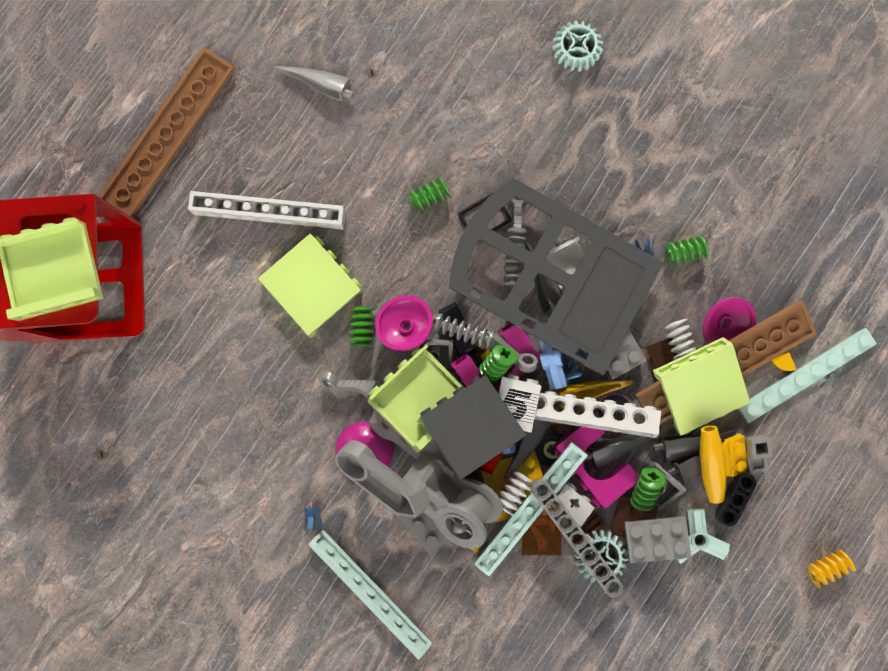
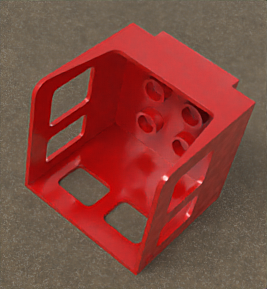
(75, 321)

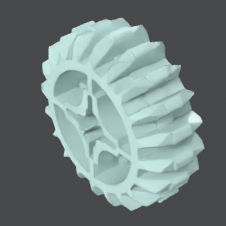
(571, 34)
(603, 548)

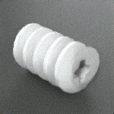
(680, 340)
(514, 492)

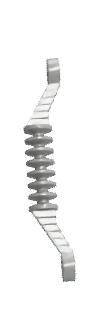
(517, 230)
(491, 340)
(332, 382)

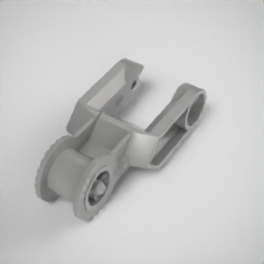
(427, 487)

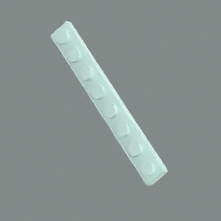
(807, 375)
(529, 510)
(370, 594)

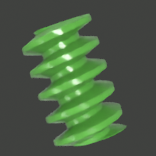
(428, 194)
(686, 249)
(361, 326)
(497, 363)
(647, 489)

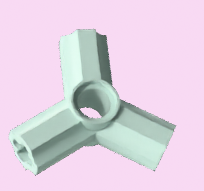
(709, 544)

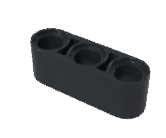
(462, 347)
(744, 495)

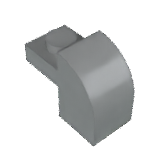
(757, 451)

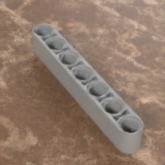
(581, 546)

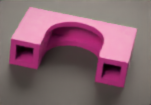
(512, 335)
(604, 489)

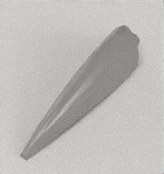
(327, 83)

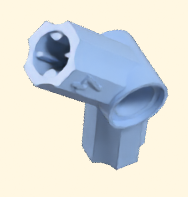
(552, 362)

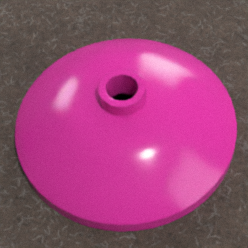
(399, 314)
(737, 317)
(364, 433)

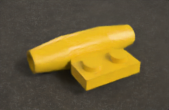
(720, 461)

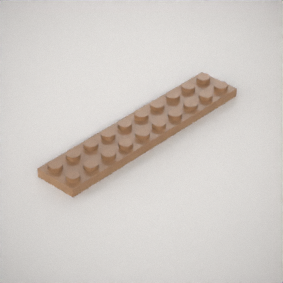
(167, 132)
(752, 348)

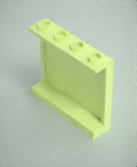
(49, 269)
(310, 284)
(703, 385)
(409, 392)

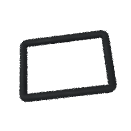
(478, 203)

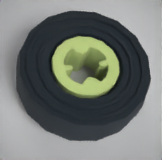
(541, 450)

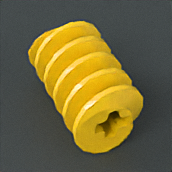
(830, 566)

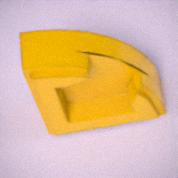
(784, 362)

